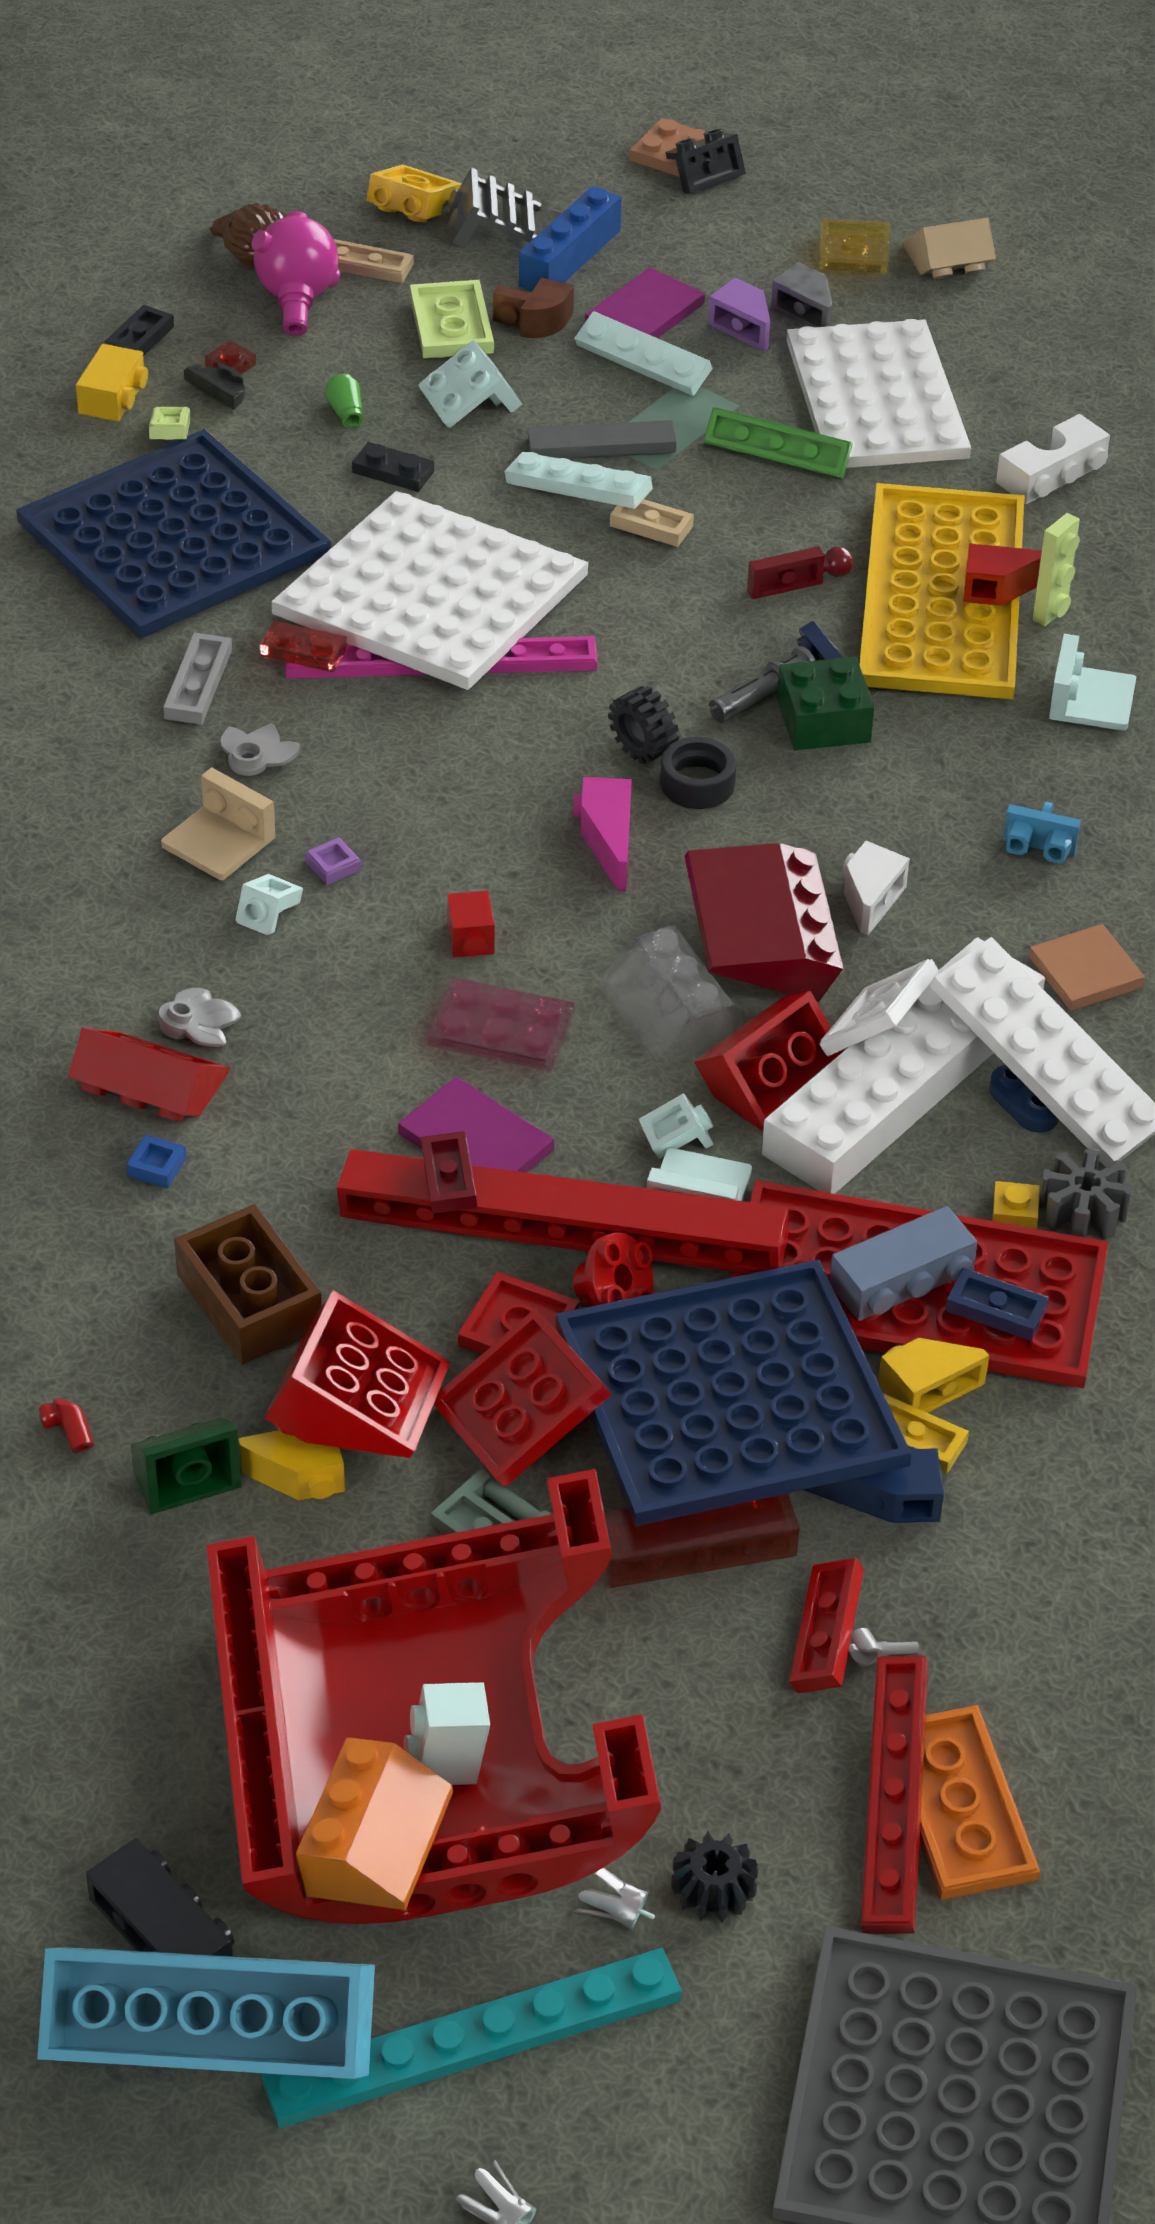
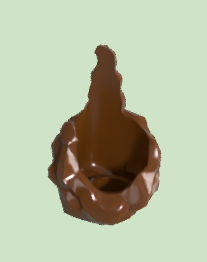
(241, 226)

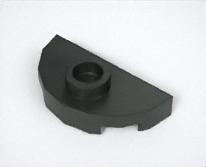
(221, 383)

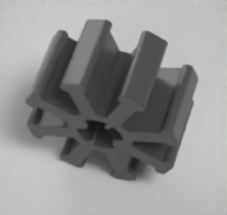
(1085, 1195)

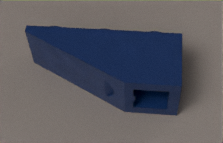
(894, 1495)

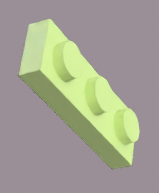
(1056, 569)

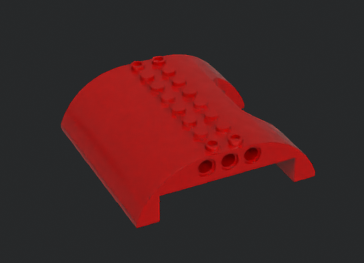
(345, 1654)

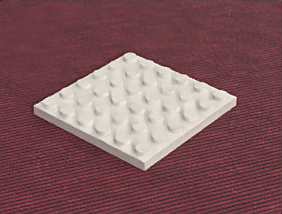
(431, 589)

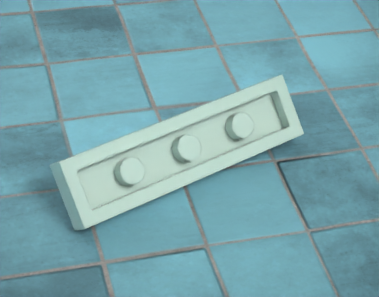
(643, 353)
(578, 479)

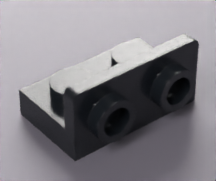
(707, 160)

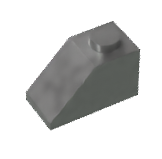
(803, 296)

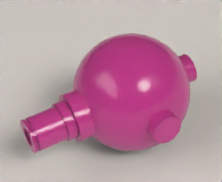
(295, 263)

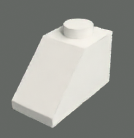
(873, 883)

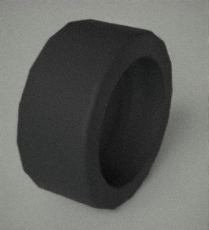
(698, 792)

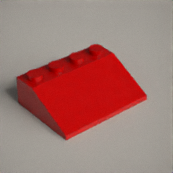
(357, 1383)

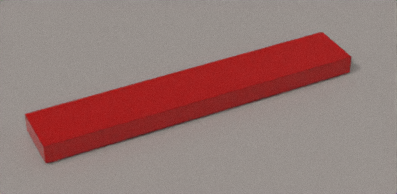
(895, 1796)

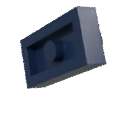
(997, 1304)

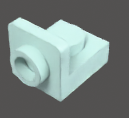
(263, 901)
(676, 1125)

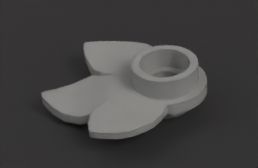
(256, 751)
(197, 1017)

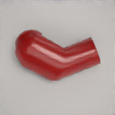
(70, 1418)

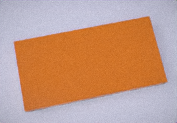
(967, 1810)

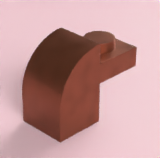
(536, 313)

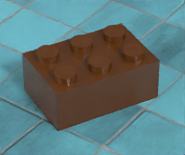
(247, 1283)

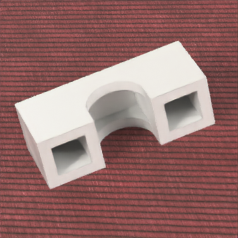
(1074, 451)

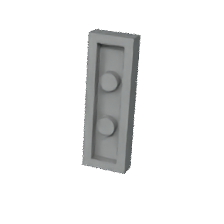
(197, 678)

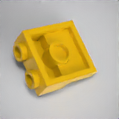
(410, 191)

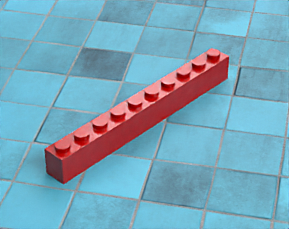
(570, 1213)

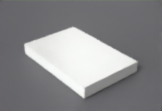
(879, 1007)

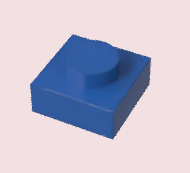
(156, 1161)

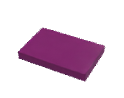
(651, 303)
(492, 1132)

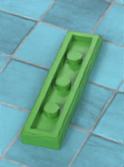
(778, 442)

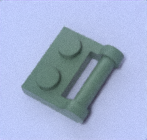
(468, 1510)

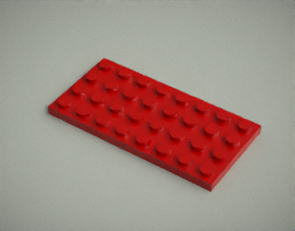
(1042, 1261)

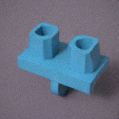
(1041, 830)

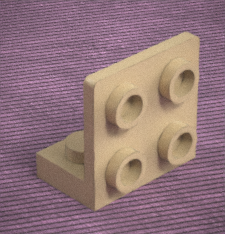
(225, 829)

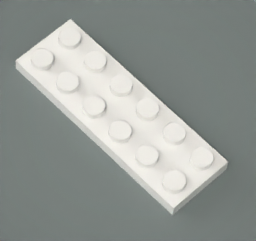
(1048, 1051)

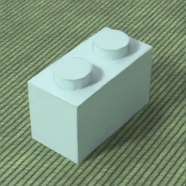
(450, 1730)

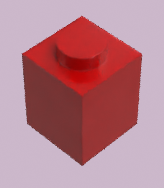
(470, 924)

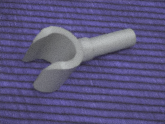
(866, 1649)

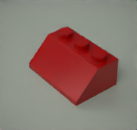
(768, 1058)
(145, 1073)

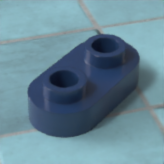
(817, 642)
(1020, 1101)

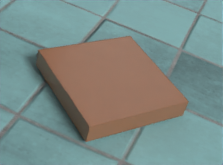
(1086, 967)

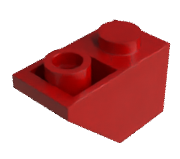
(999, 573)

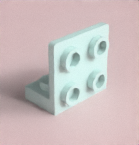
(466, 383)
(1089, 694)
(700, 1175)

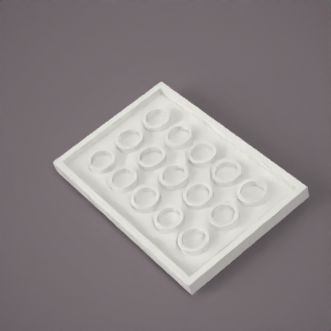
(879, 391)

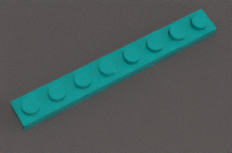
(483, 2035)

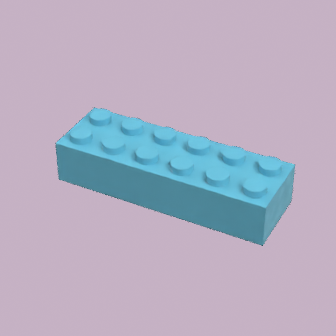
(206, 2012)

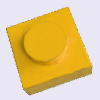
(1016, 1204)

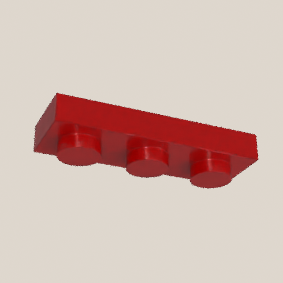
(826, 1625)

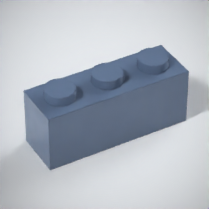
(902, 1263)

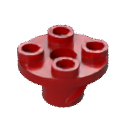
(614, 1271)

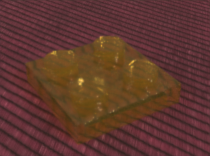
(854, 246)

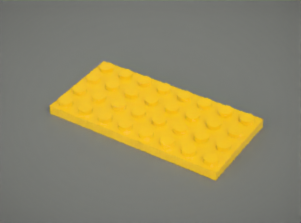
(915, 614)

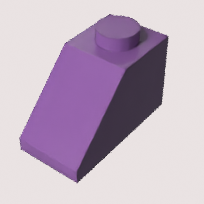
(741, 312)

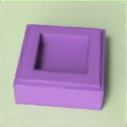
(332, 861)

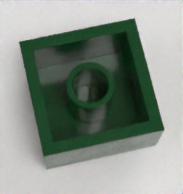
(825, 703)

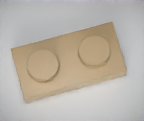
(653, 522)

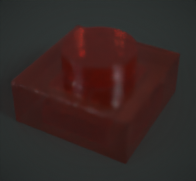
(232, 356)

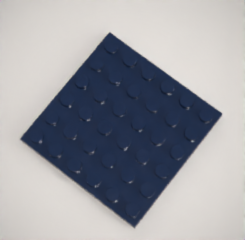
(173, 532)
(733, 1392)

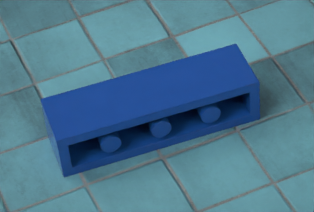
(571, 238)

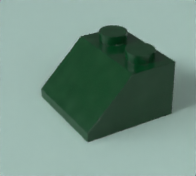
(187, 1464)

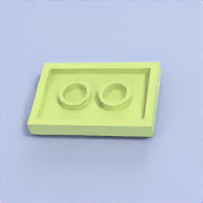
(450, 317)

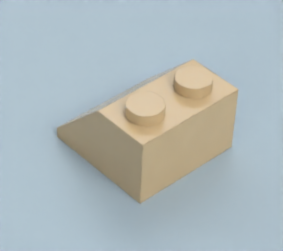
(952, 247)

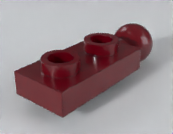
(796, 570)

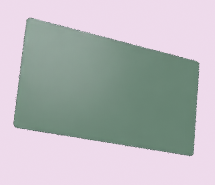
(689, 417)

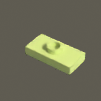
(169, 423)

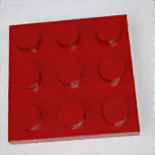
(520, 1397)

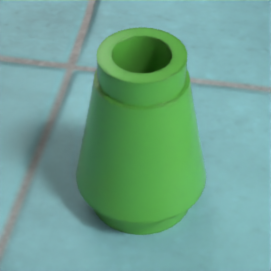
(345, 398)

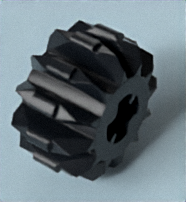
(714, 1876)

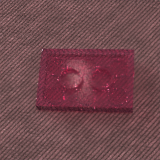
(501, 1024)

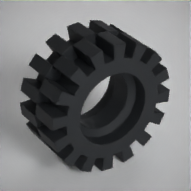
(643, 724)

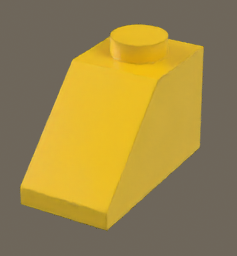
(931, 1372)
(292, 1465)

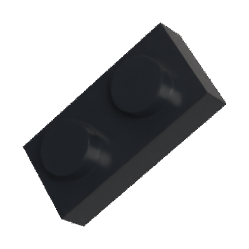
(142, 329)
(393, 466)

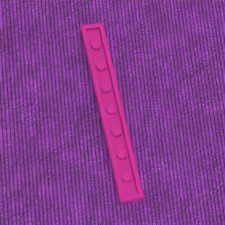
(526, 655)

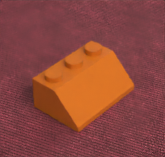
(372, 1826)

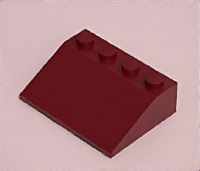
(765, 917)

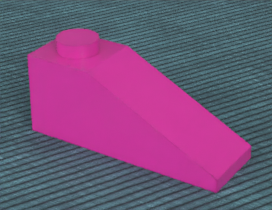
(606, 823)

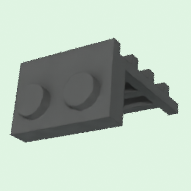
(477, 203)

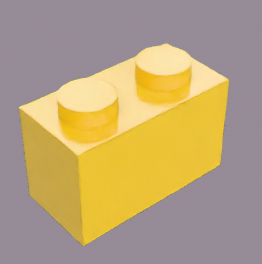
(111, 382)

